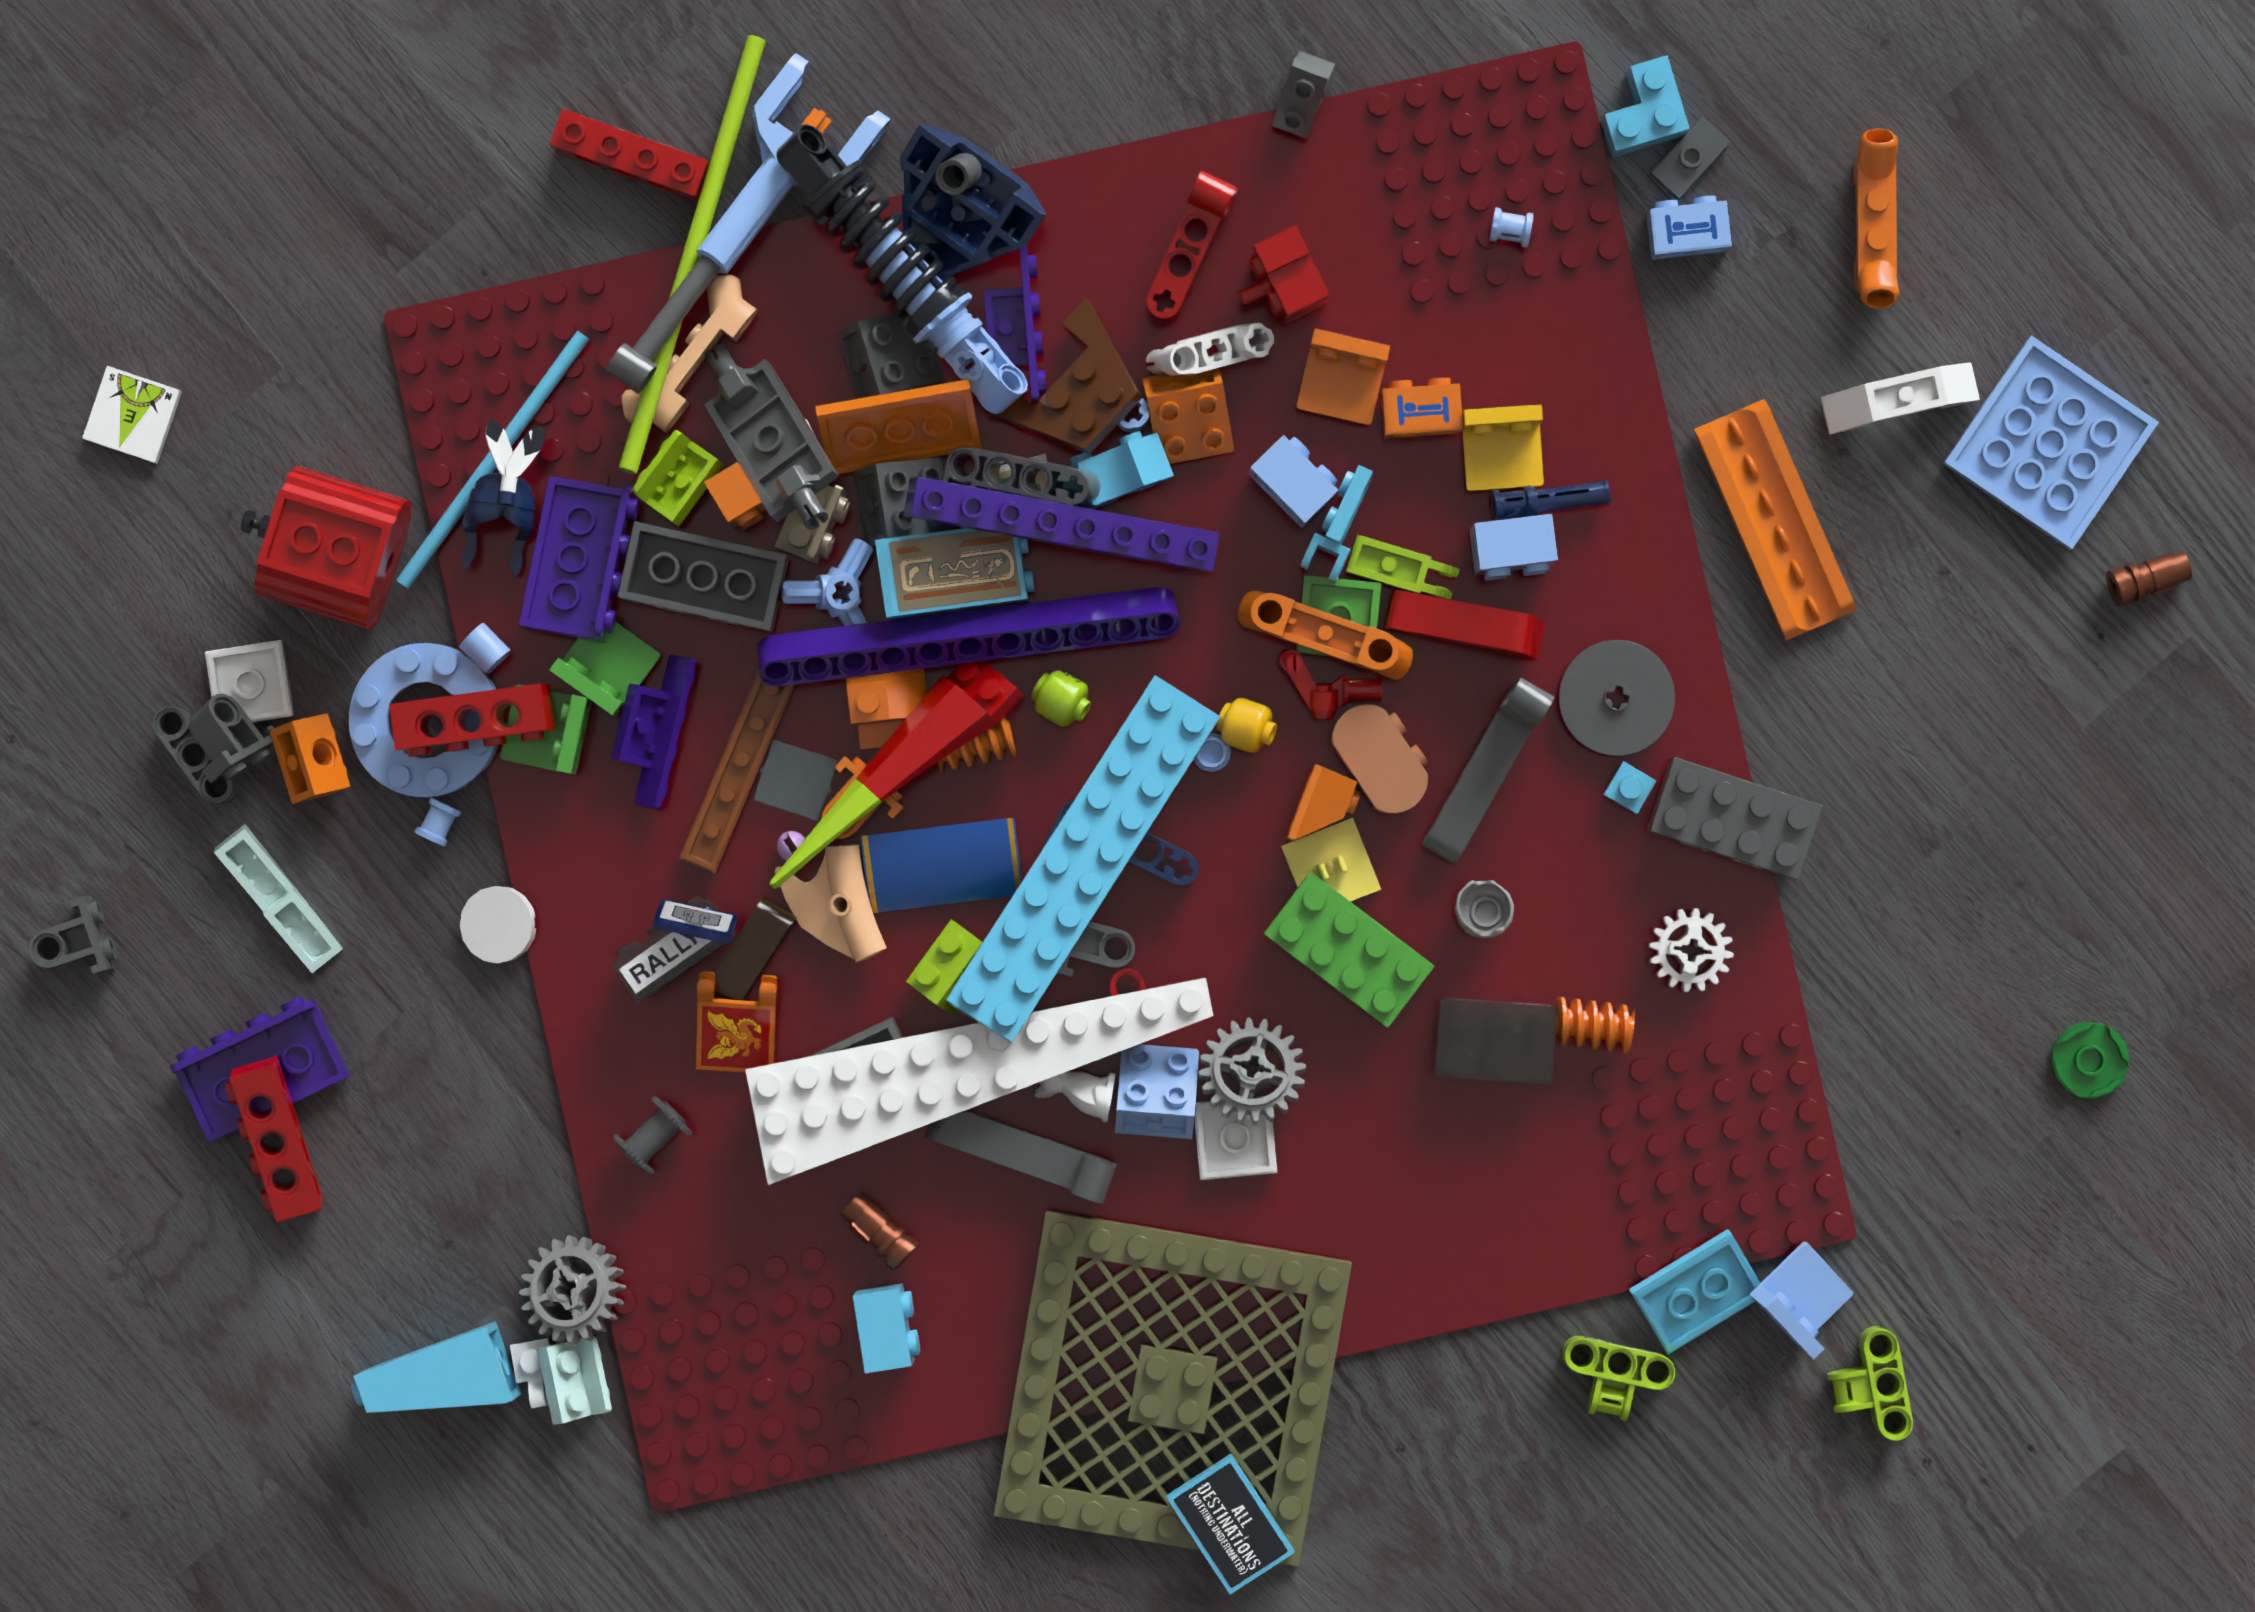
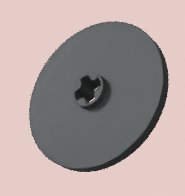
(1641, 679)

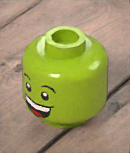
(1061, 698)

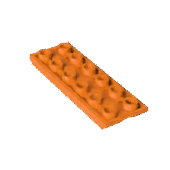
(1775, 519)

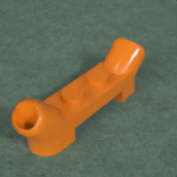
(1876, 219)
(1325, 633)

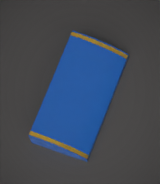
(941, 865)

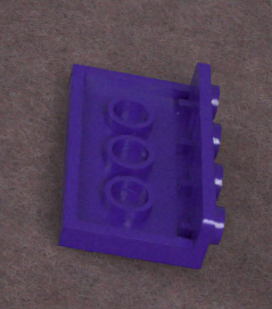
(578, 559)
(298, 1039)

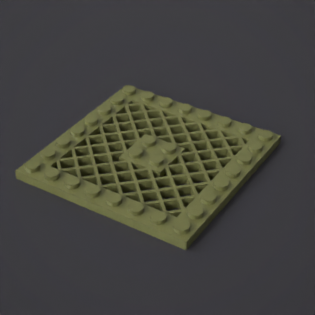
(1169, 1383)

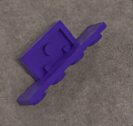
(1010, 323)
(652, 727)

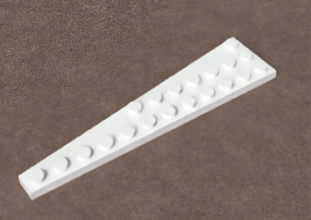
(873, 1092)

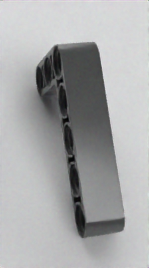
(1486, 769)
(1026, 1152)

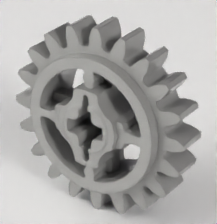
(1240, 1064)
(560, 1267)

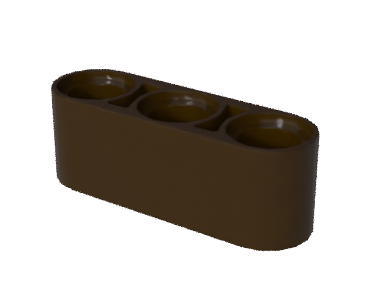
(752, 950)

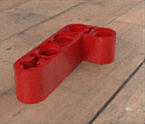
(1466, 624)

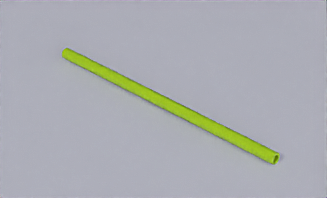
(698, 232)

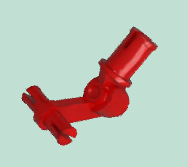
(1326, 698)

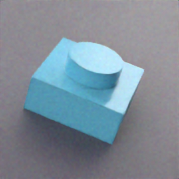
(1629, 787)

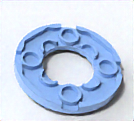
(371, 729)

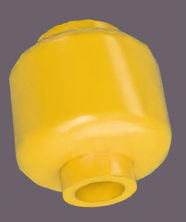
(1246, 725)

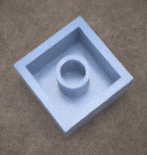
(1294, 480)
(1512, 546)

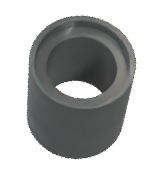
(949, 183)

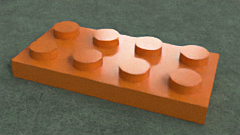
(899, 426)

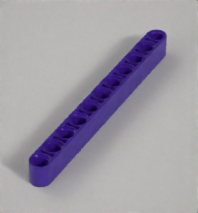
(967, 636)

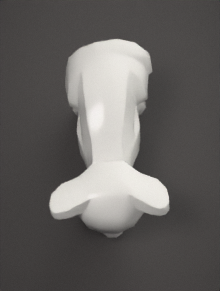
(1084, 1090)

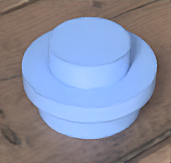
(1213, 754)

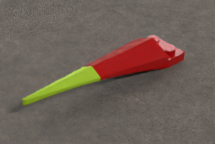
(944, 720)

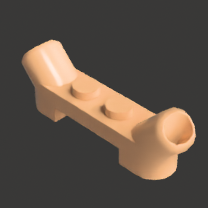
(728, 316)

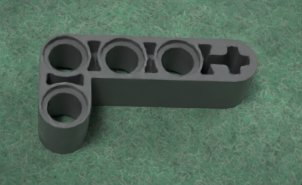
(1022, 476)

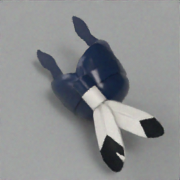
(504, 492)

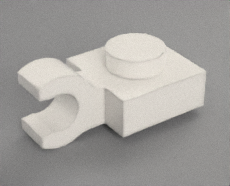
(528, 1368)

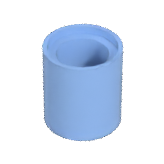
(485, 648)

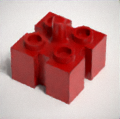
(1286, 276)

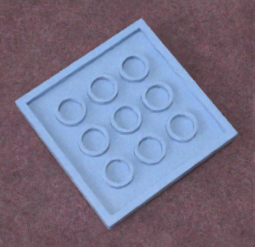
(2050, 443)

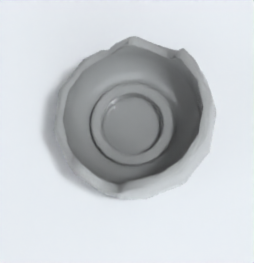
(1484, 909)

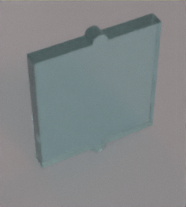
(795, 780)

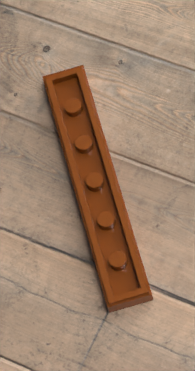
(735, 774)

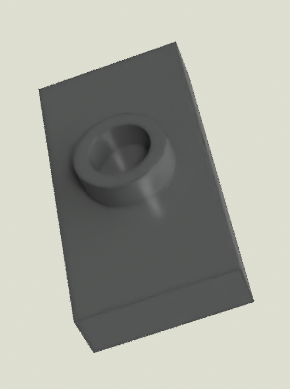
(1690, 158)

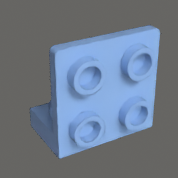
(1157, 1091)
(1802, 1296)

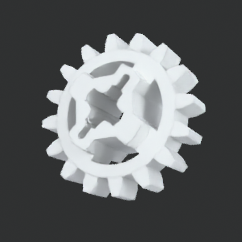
(1689, 968)

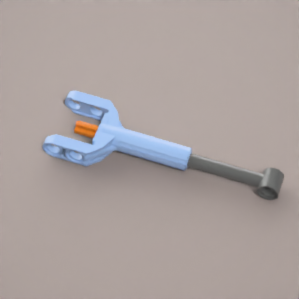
(742, 218)

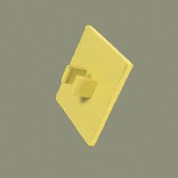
(1336, 858)

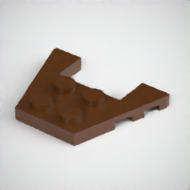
(1089, 394)

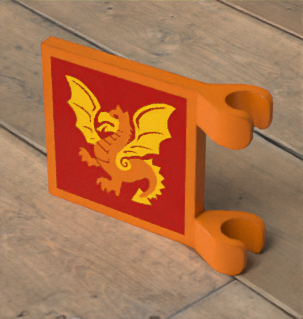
(735, 1032)

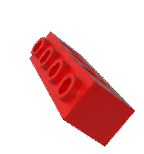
(629, 155)
(412, 718)
(267, 1080)

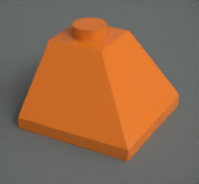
(885, 695)
(1323, 802)

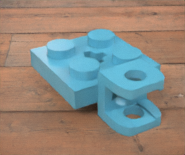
(1339, 521)

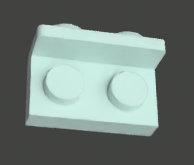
(574, 1380)

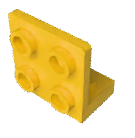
(1502, 447)

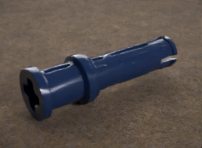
(1532, 501)

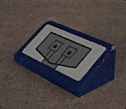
(695, 921)

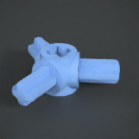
(821, 590)

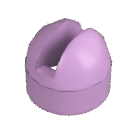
(782, 849)

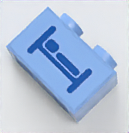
(1688, 228)

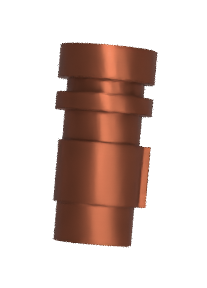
(2149, 577)
(875, 1227)

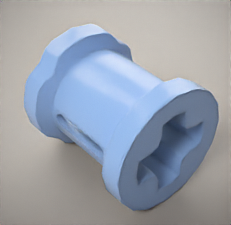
(1511, 227)
(1134, 425)
(437, 822)

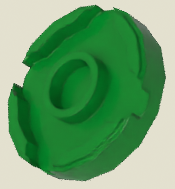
(2089, 1060)

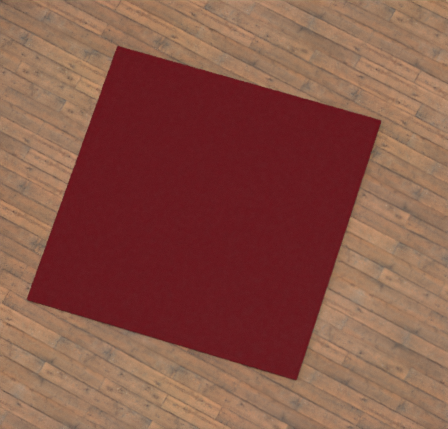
(1436, 1188)

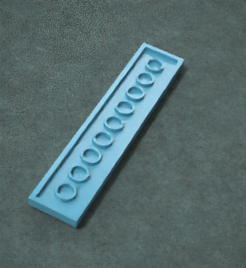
(1082, 859)

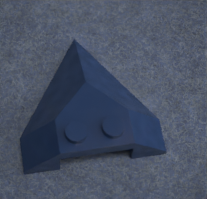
(970, 226)

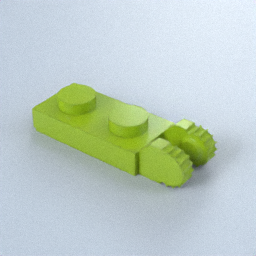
(1397, 567)

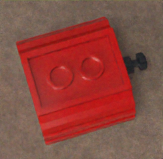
(330, 547)

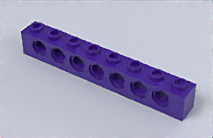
(1061, 524)

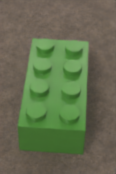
(1348, 949)

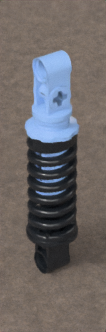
(934, 308)

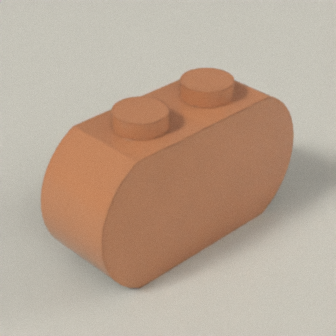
(1380, 758)

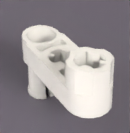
(1233, 346)

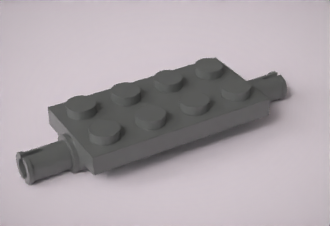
(769, 438)

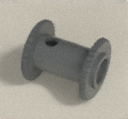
(652, 1135)

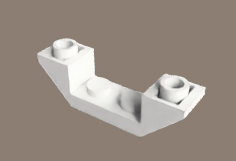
(1899, 396)

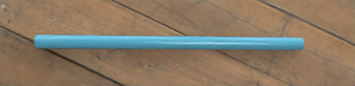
(488, 466)

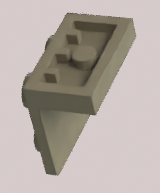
(819, 542)

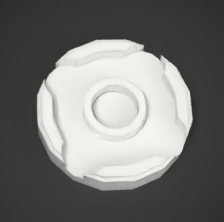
(498, 924)

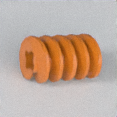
(994, 739)
(1594, 1024)

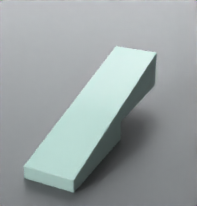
(277, 898)

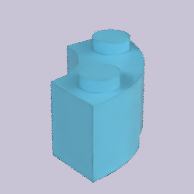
(1124, 469)

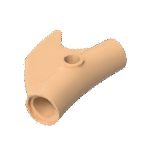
(823, 907)

